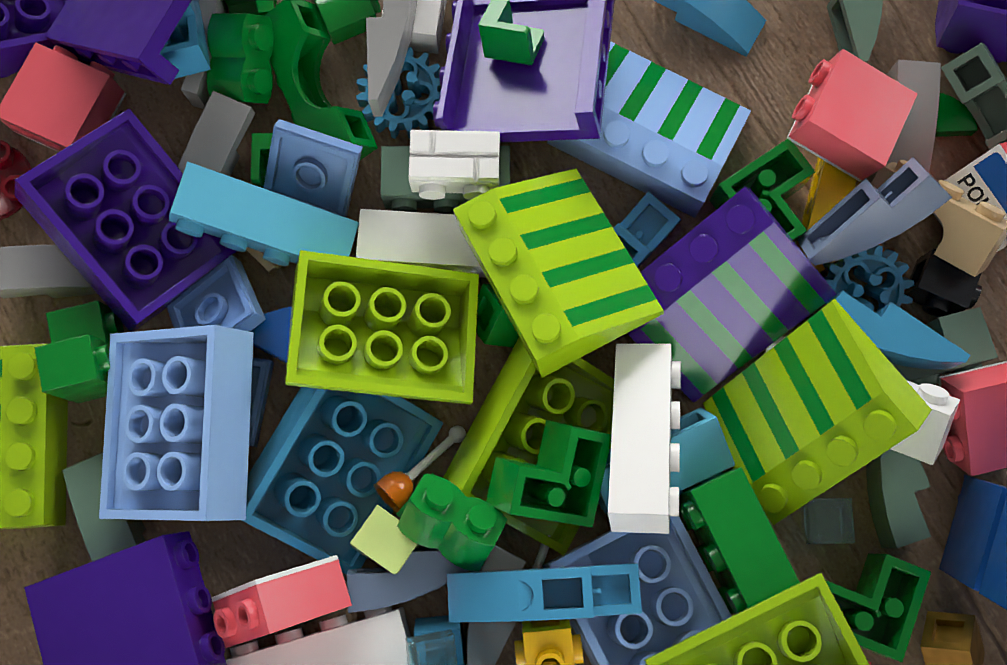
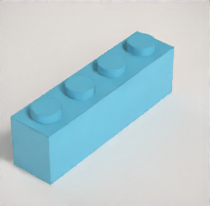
(256, 218)

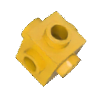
(548, 644)

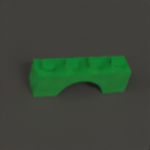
(296, 60)

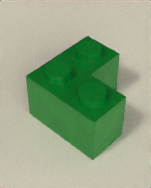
(772, 180)
(78, 355)
(561, 484)
(884, 604)

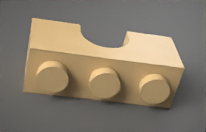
(970, 230)

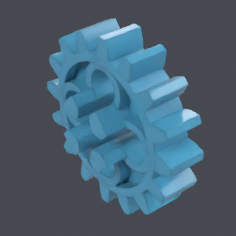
(420, 80)
(870, 266)

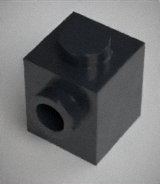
(942, 286)

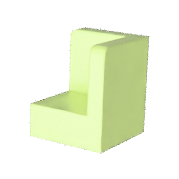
(383, 541)

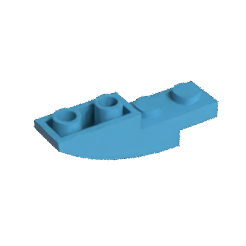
(544, 593)

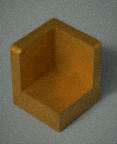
(952, 639)

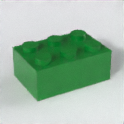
(736, 540)

